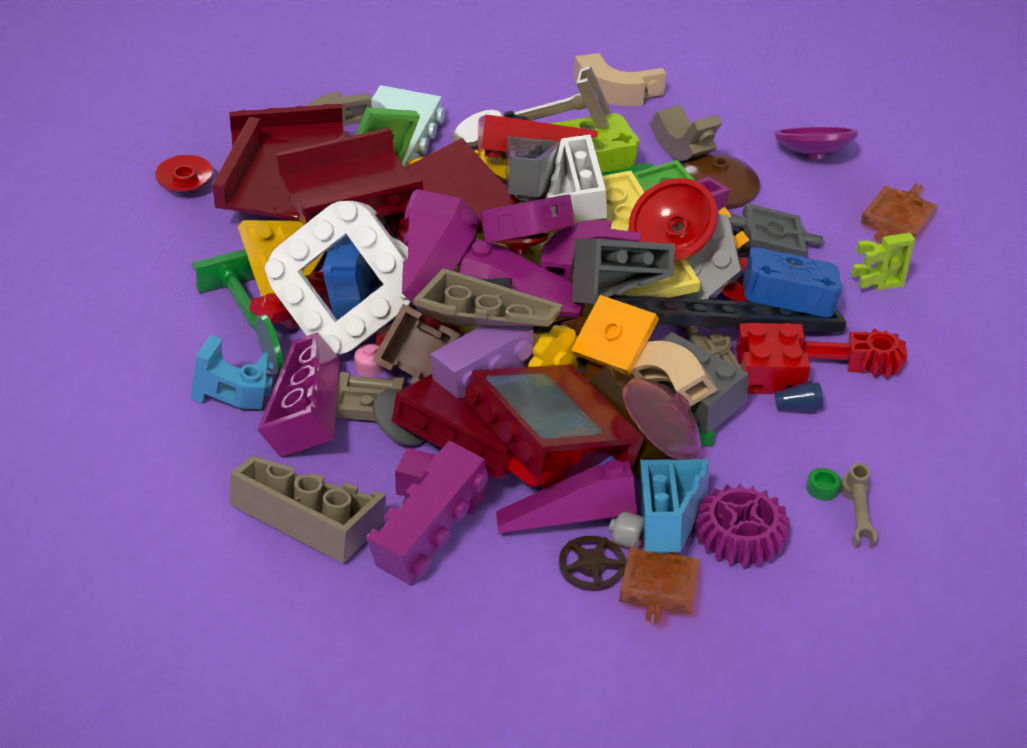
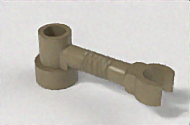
(854, 487)

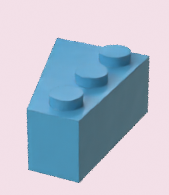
(671, 501)

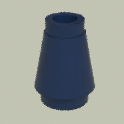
(801, 398)

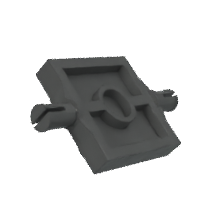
(774, 230)

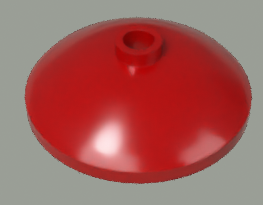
(672, 206)

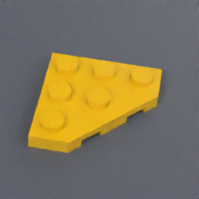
(260, 240)

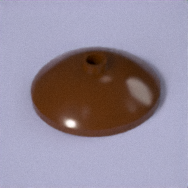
(729, 172)

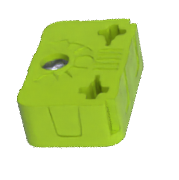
(615, 145)

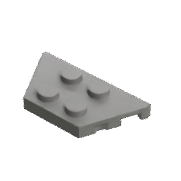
(717, 262)

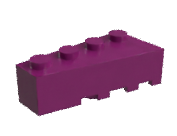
(303, 398)
(428, 513)

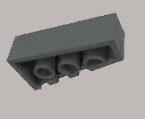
(529, 166)

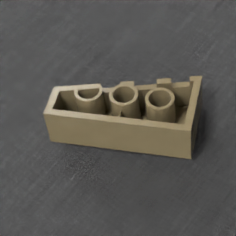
(306, 507)

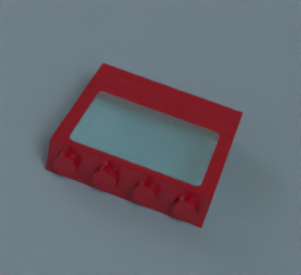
(549, 412)

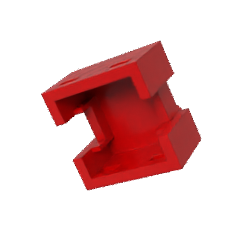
(772, 356)

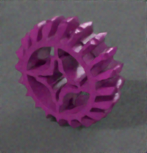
(742, 525)

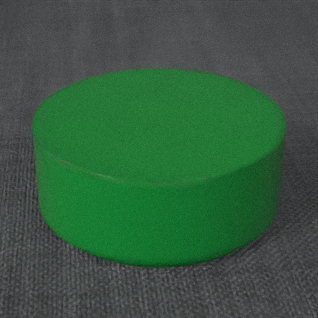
(823, 484)

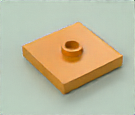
(615, 334)

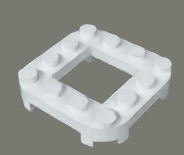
(311, 241)

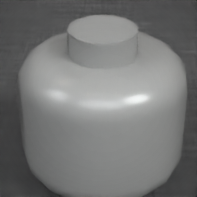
(627, 530)

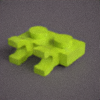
(891, 258)

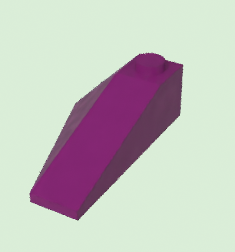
(437, 238)
(494, 261)
(587, 496)

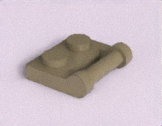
(358, 394)

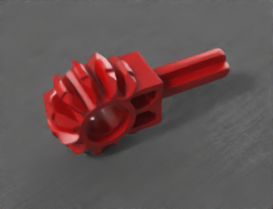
(865, 352)

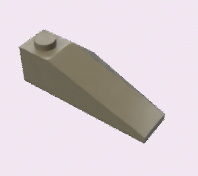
(475, 302)

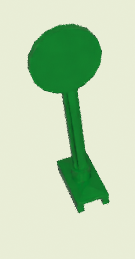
(229, 272)

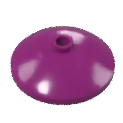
(816, 140)

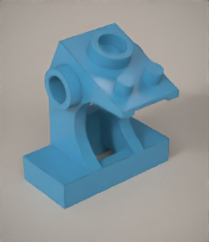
(229, 383)

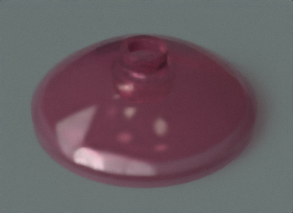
(663, 417)

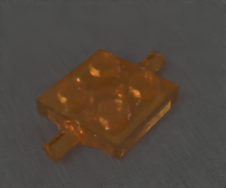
(899, 212)
(659, 582)

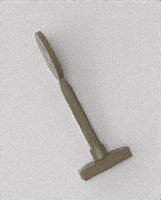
(589, 97)

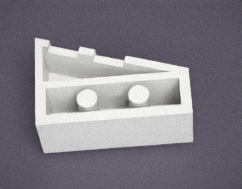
(580, 176)

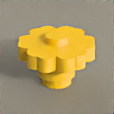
(554, 348)

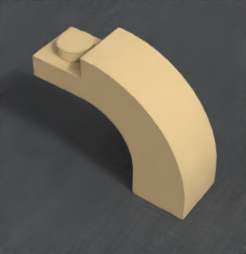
(620, 86)
(675, 365)

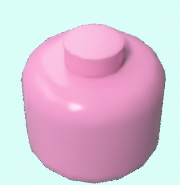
(363, 361)

